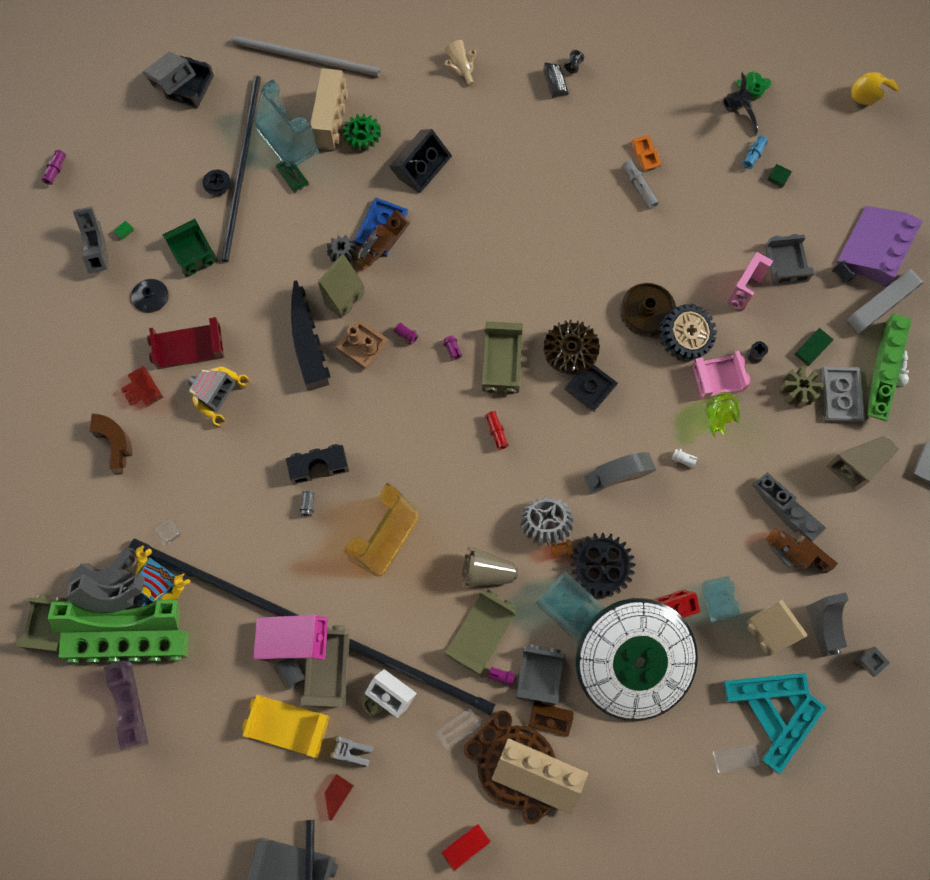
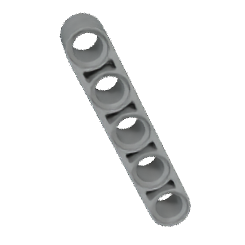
(884, 301)

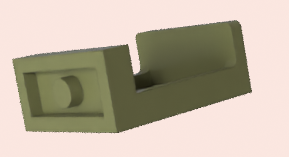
(37, 631)

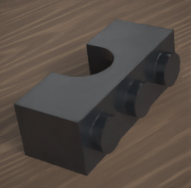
(300, 464)

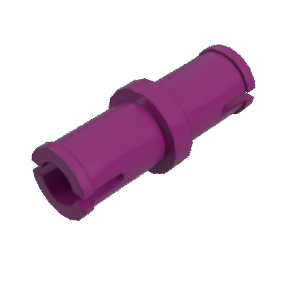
(53, 167)

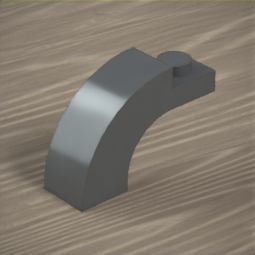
(113, 574)

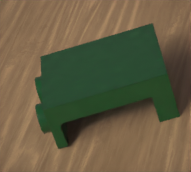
(190, 247)

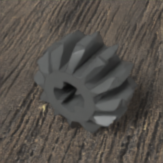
(346, 245)

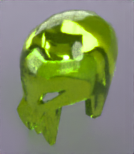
(722, 409)

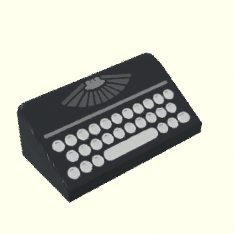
(555, 80)

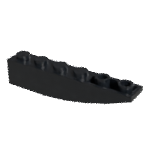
(307, 343)

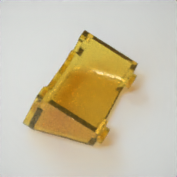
(388, 537)

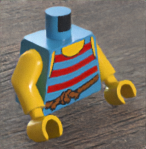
(158, 582)

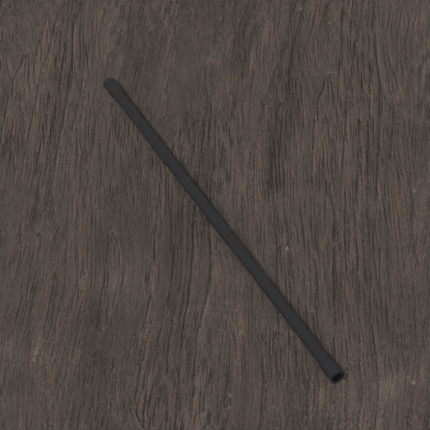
(477, 702)

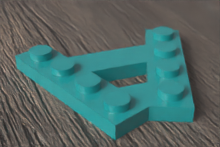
(784, 738)

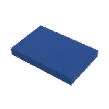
(378, 214)

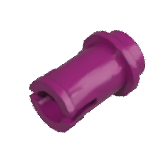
(409, 335)
(452, 347)
(501, 676)

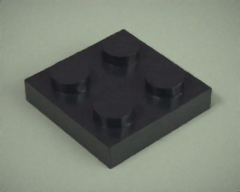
(591, 387)

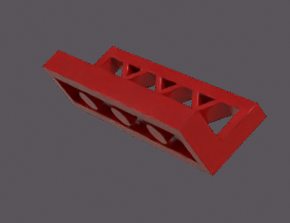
(682, 602)

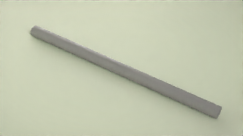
(308, 56)

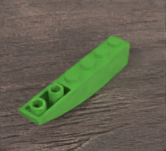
(888, 366)

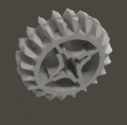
(549, 527)

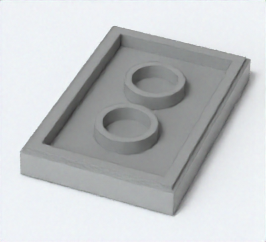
(842, 394)

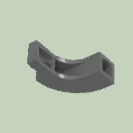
(94, 243)
(620, 469)
(104, 598)

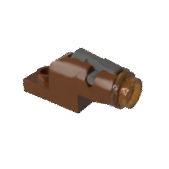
(381, 239)
(800, 553)

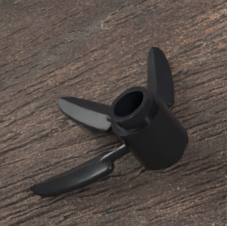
(740, 99)

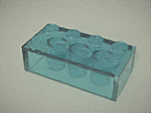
(569, 605)

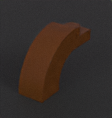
(121, 446)

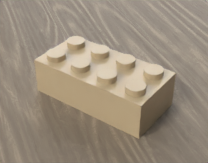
(329, 108)

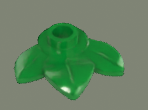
(756, 84)

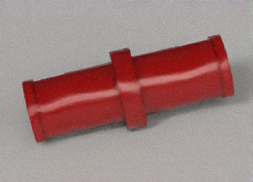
(496, 430)

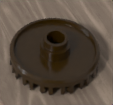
(645, 307)
(571, 347)

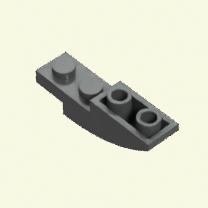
(787, 509)

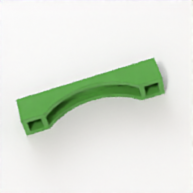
(157, 616)

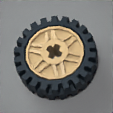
(699, 328)

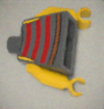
(212, 388)

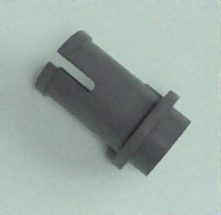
(307, 503)

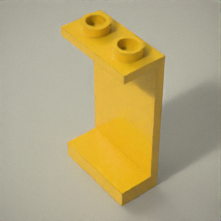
(285, 725)

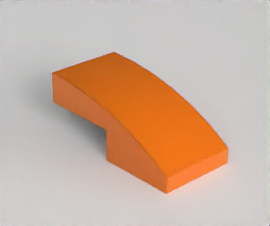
(646, 153)

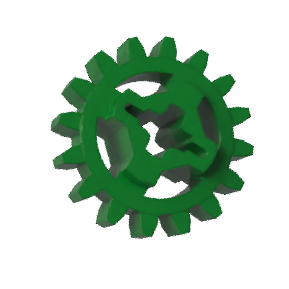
(362, 131)

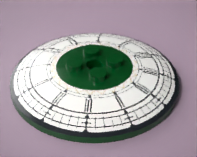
(621, 636)

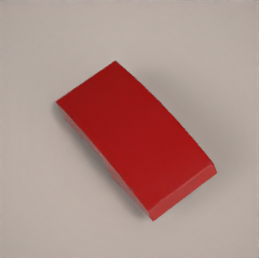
(466, 847)

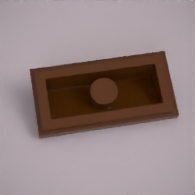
(551, 718)

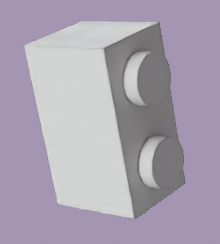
(390, 693)

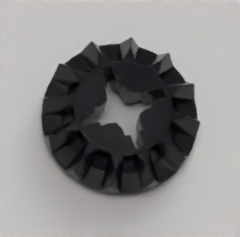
(210, 179)

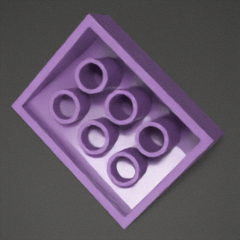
(880, 243)

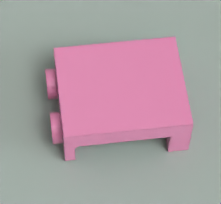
(756, 271)
(721, 375)

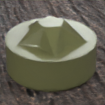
(371, 707)

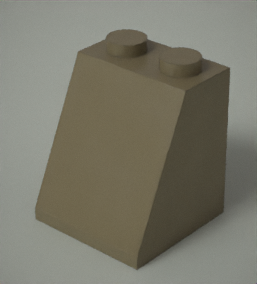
(861, 463)

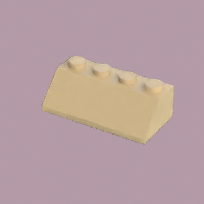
(540, 776)

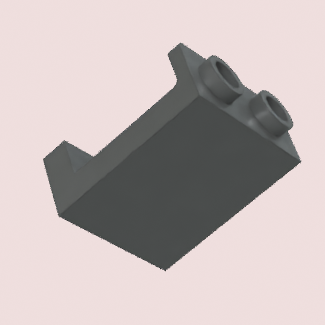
(170, 72)
(788, 259)
(540, 675)

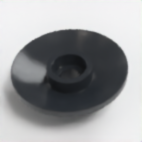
(152, 301)

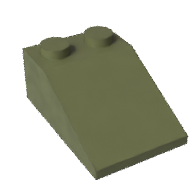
(341, 287)

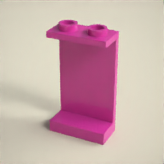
(291, 637)

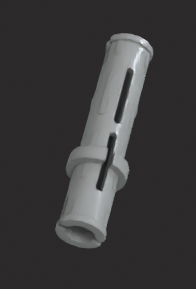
(630, 168)

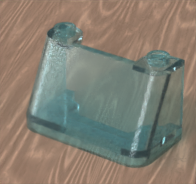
(289, 139)

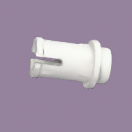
(684, 458)

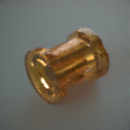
(561, 549)

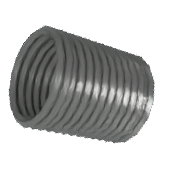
(289, 673)

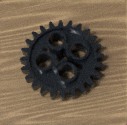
(602, 547)

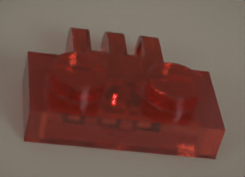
(141, 388)

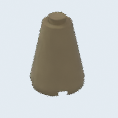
(486, 569)

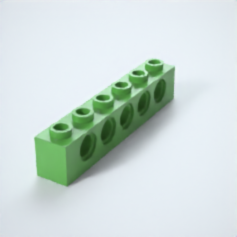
(71, 643)

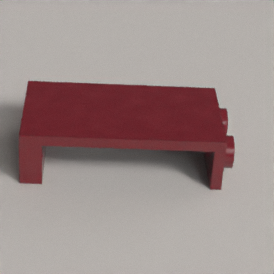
(186, 345)

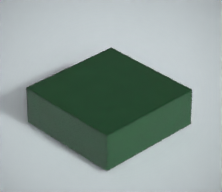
(779, 175)

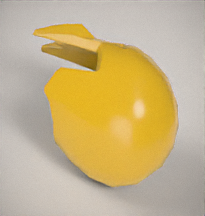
(867, 89)

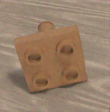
(362, 344)

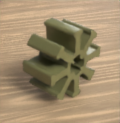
(795, 380)

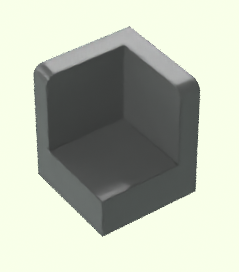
(872, 661)

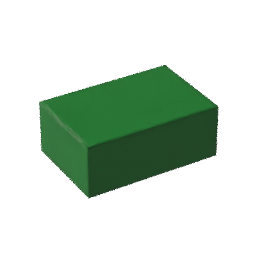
(123, 230)

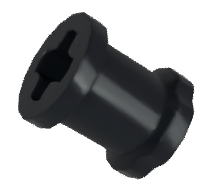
(573, 61)
(844, 272)
(757, 352)

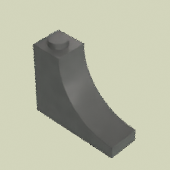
(828, 624)

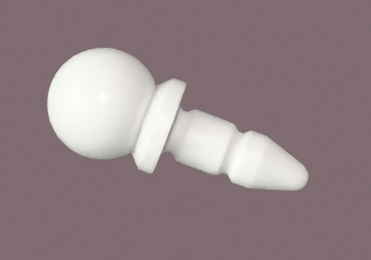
(903, 377)

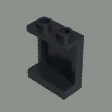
(193, 90)

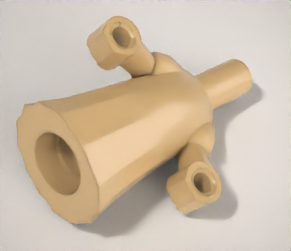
(463, 66)

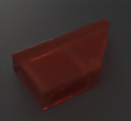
(336, 794)

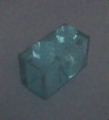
(721, 599)

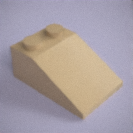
(775, 628)

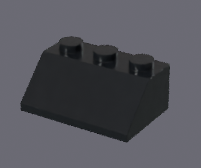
(421, 160)

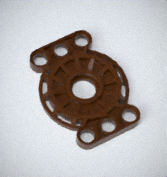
(492, 751)

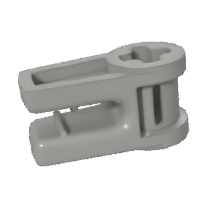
(348, 745)

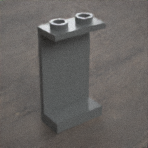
(287, 862)

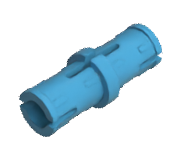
(755, 152)

